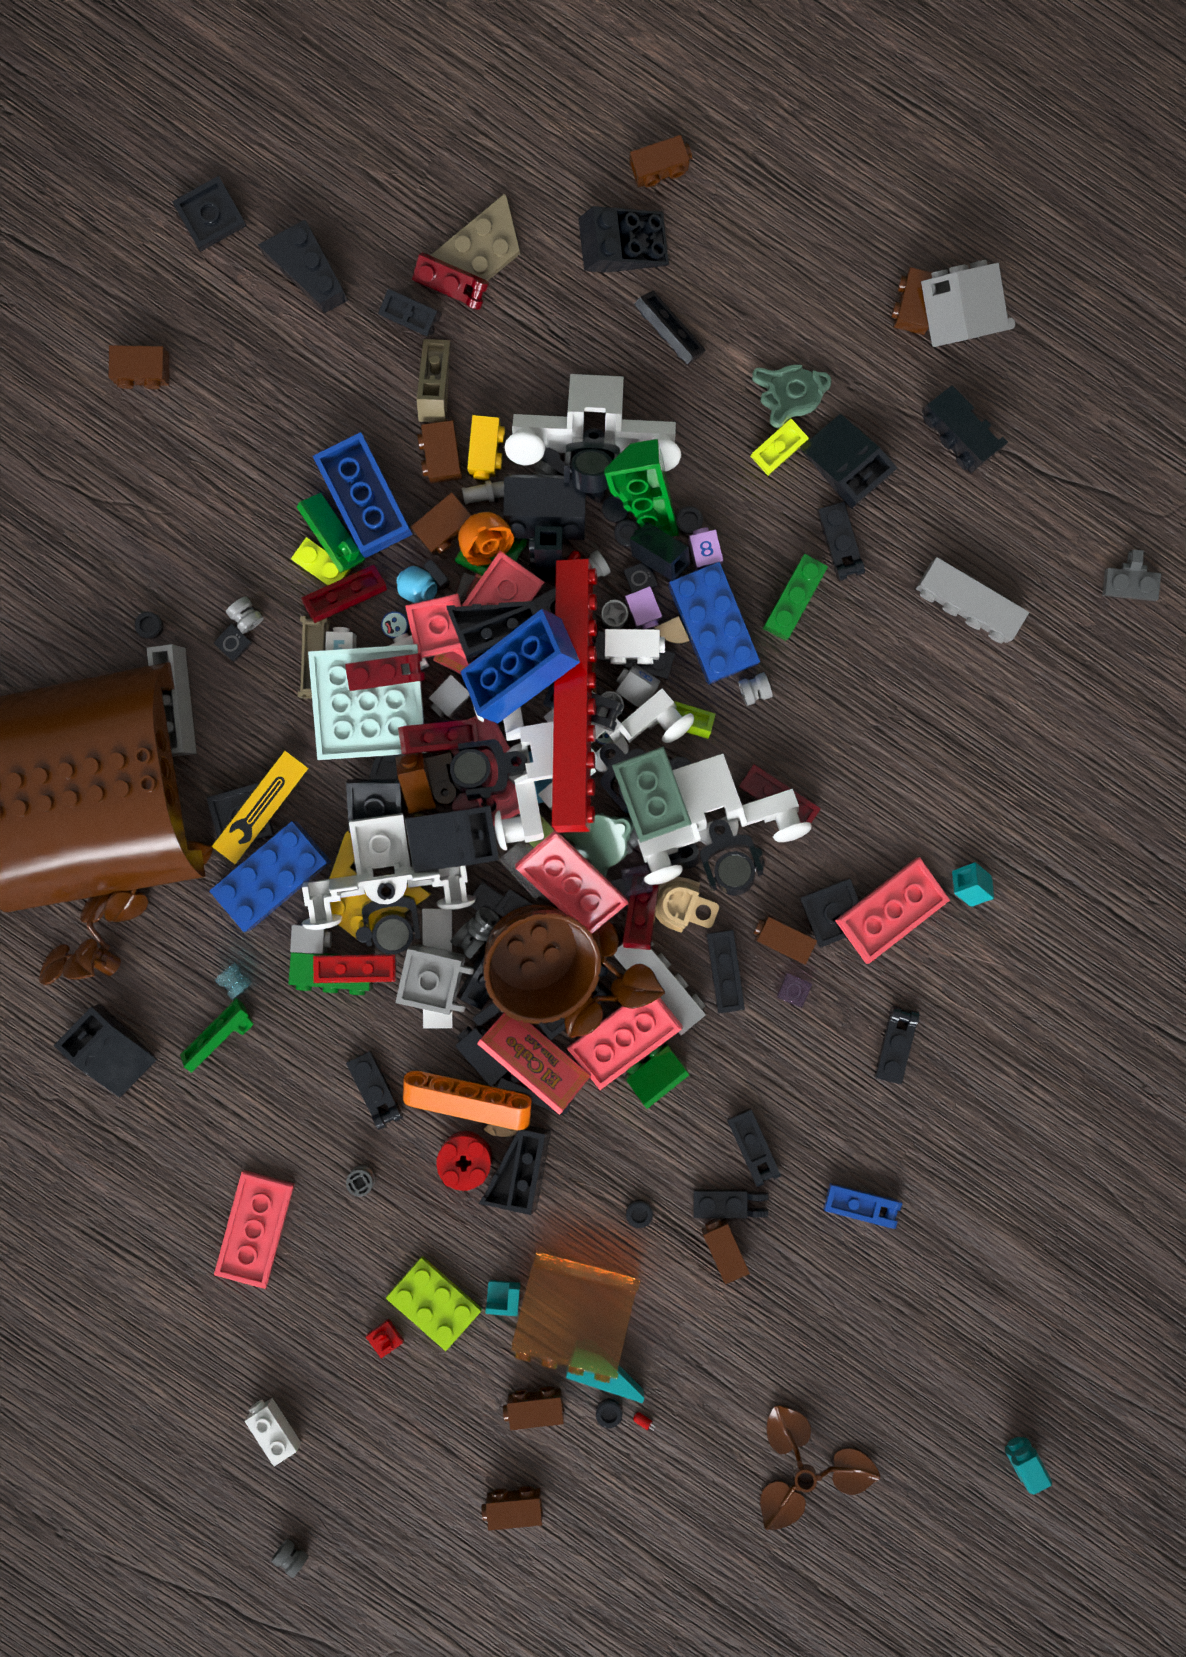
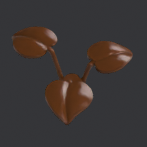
(129, 905)
(87, 956)
(632, 990)
(783, 1505)

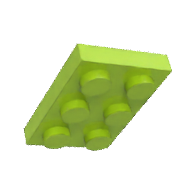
(434, 1303)

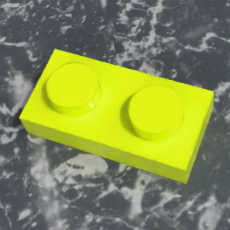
(779, 447)
(317, 562)

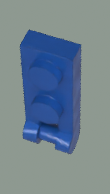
(862, 1205)

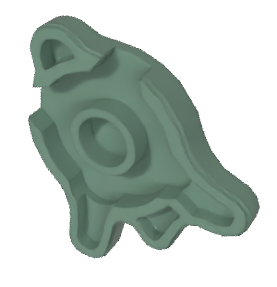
(791, 391)
(605, 842)

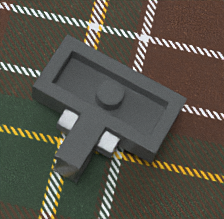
(1132, 580)

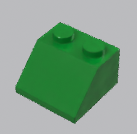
(656, 1075)

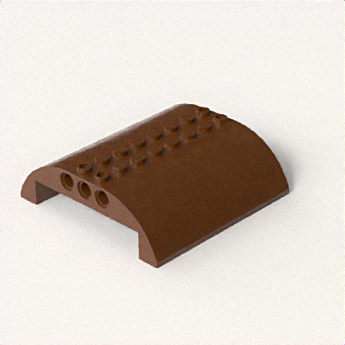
(89, 791)

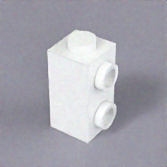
(633, 645)
(272, 1431)

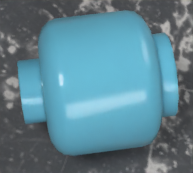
(416, 585)

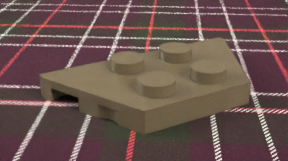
(484, 243)

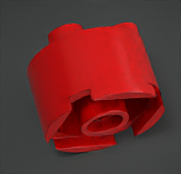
(462, 1176)

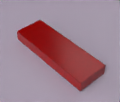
(354, 968)

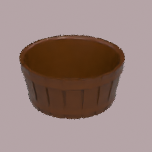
(540, 964)

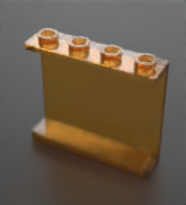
(574, 1317)

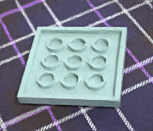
(365, 719)

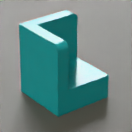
(973, 884)
(503, 1298)

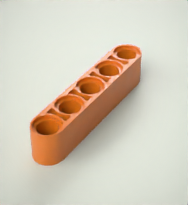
(467, 1100)

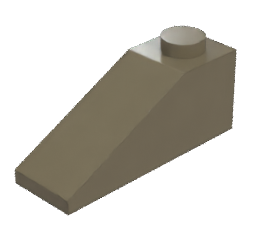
(433, 381)

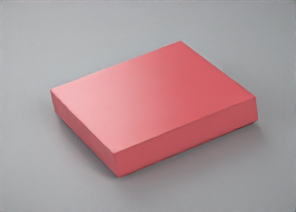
(432, 626)

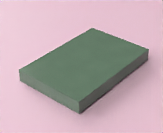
(651, 794)

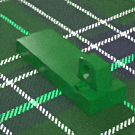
(330, 532)
(231, 1019)

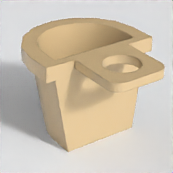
(679, 902)

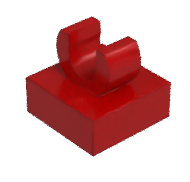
(384, 1338)

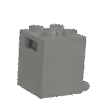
(965, 303)
(432, 979)

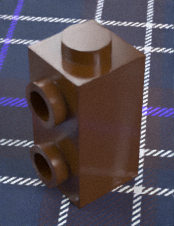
(660, 161)
(415, 782)
(784, 939)
(724, 1250)
(534, 1408)
(513, 1508)

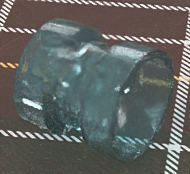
(233, 981)

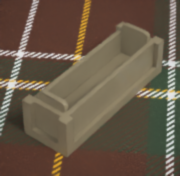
(312, 640)

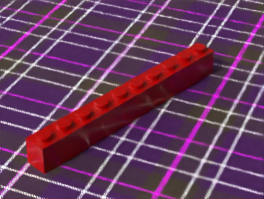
(574, 701)

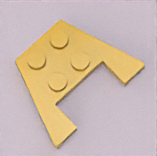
(351, 907)

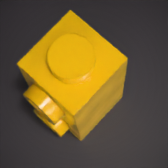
(484, 445)

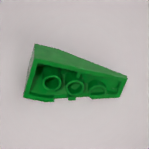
(642, 485)

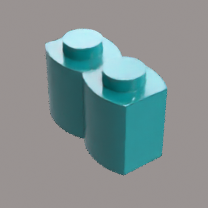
(1028, 1465)

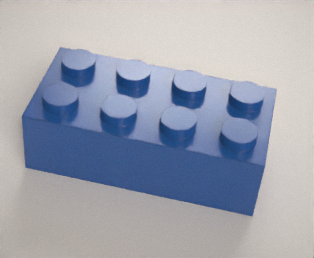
(362, 495)
(713, 623)
(519, 666)
(270, 876)

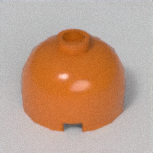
(484, 537)

